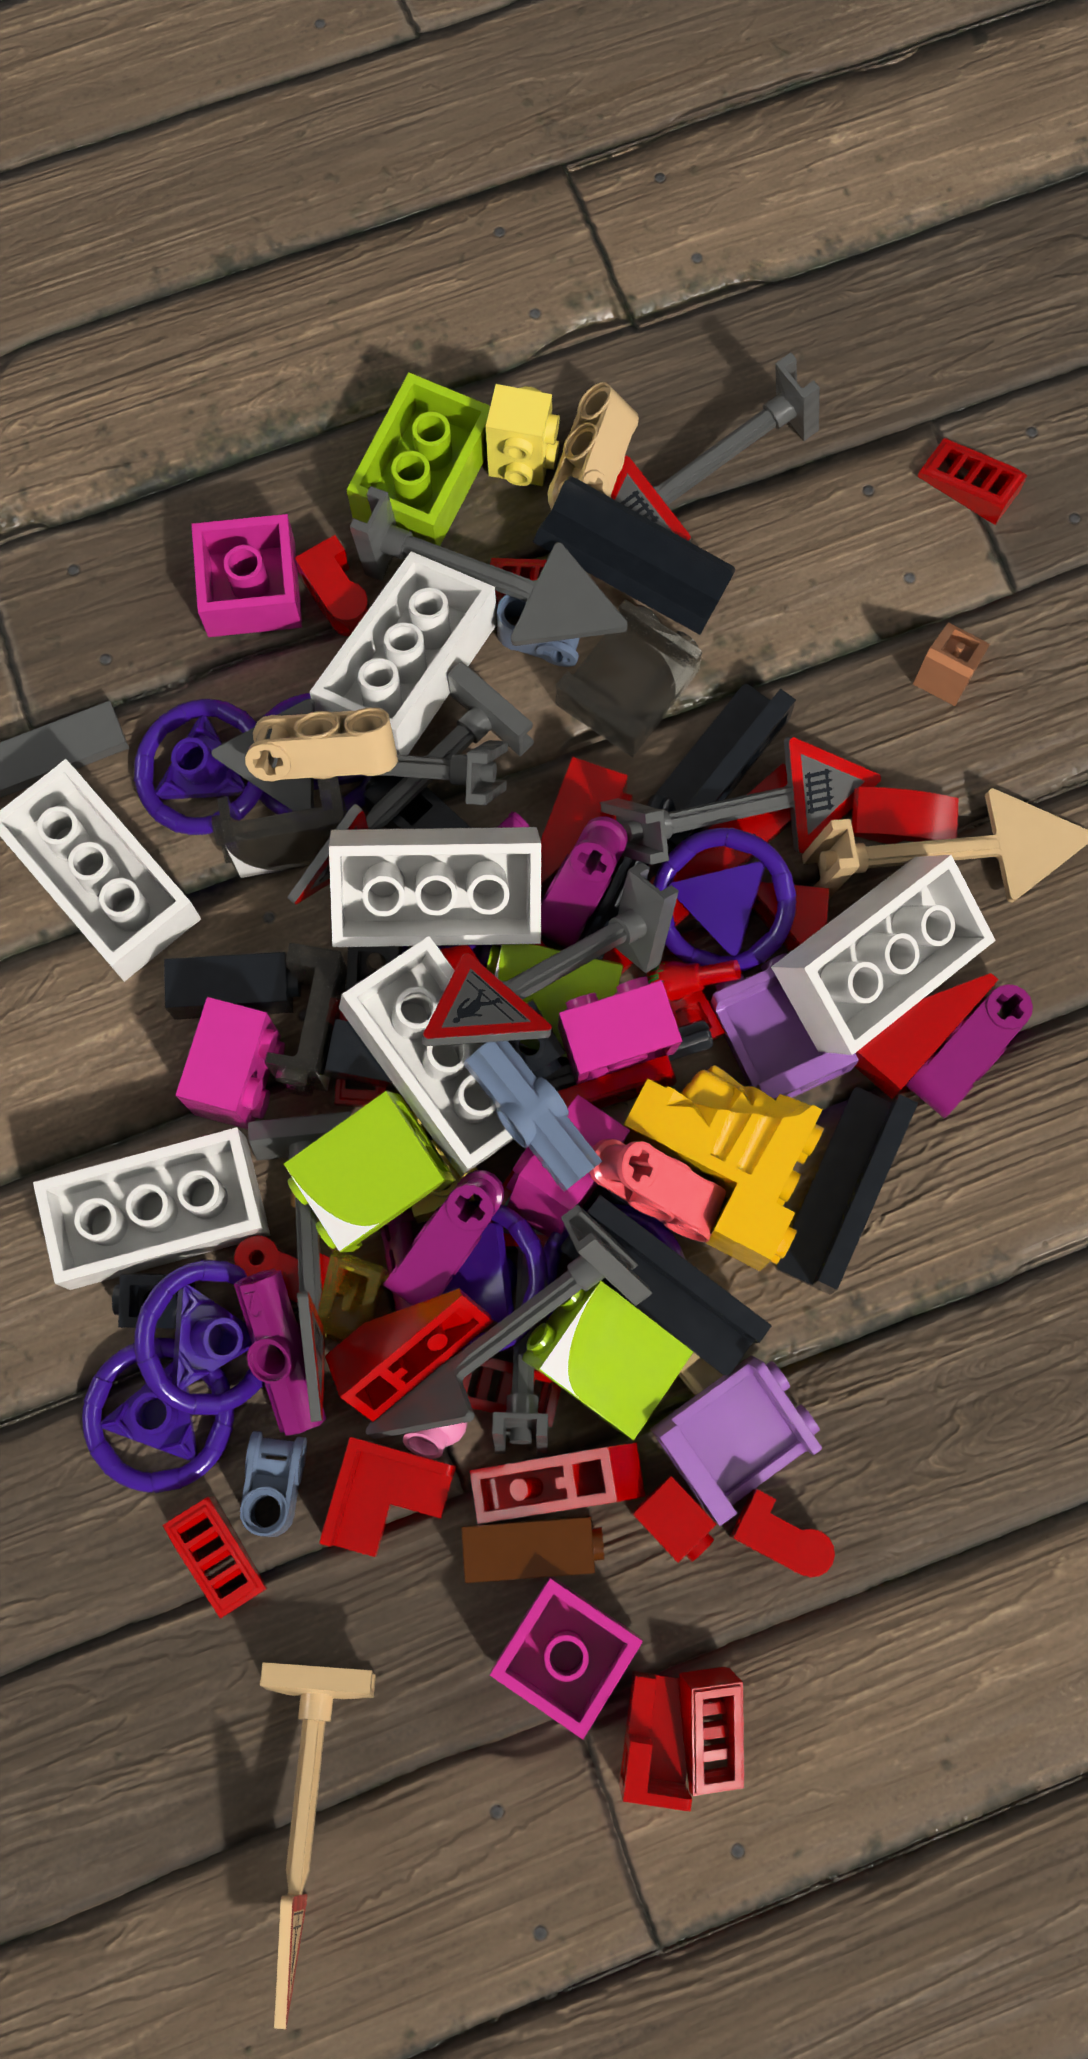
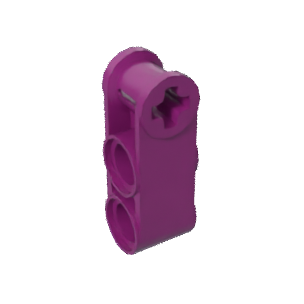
(582, 881)
(971, 1050)
(446, 1239)

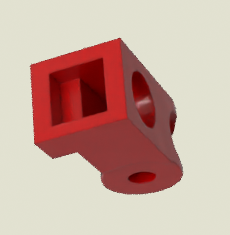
(324, 576)
(261, 1254)
(798, 1549)

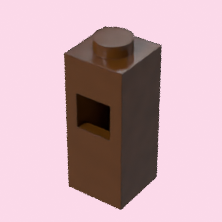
(531, 1549)

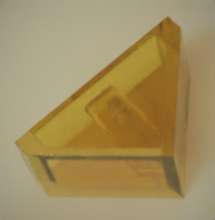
(350, 1294)

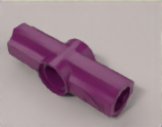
(274, 1325)

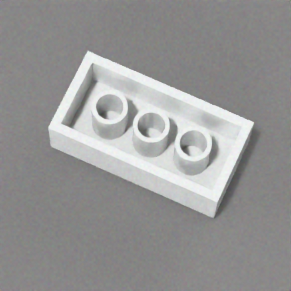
(408, 645)
(96, 870)
(435, 884)
(883, 954)
(390, 1018)
(150, 1209)

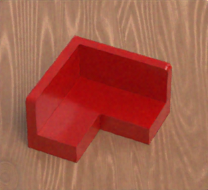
(371, 1482)
(654, 1746)

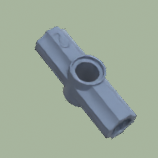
(532, 1112)

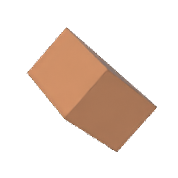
(950, 663)

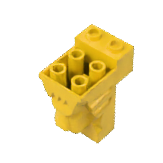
(740, 1144)

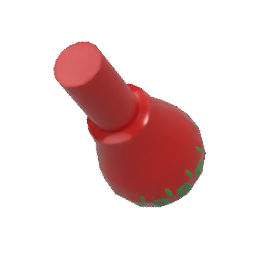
(685, 979)

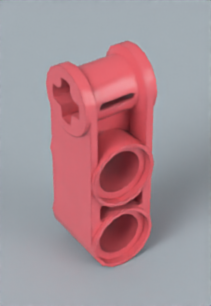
(659, 1187)

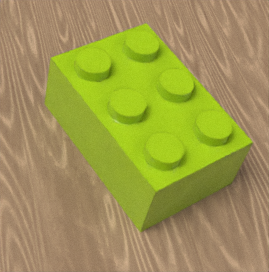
(423, 458)

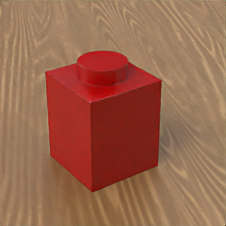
(675, 1521)

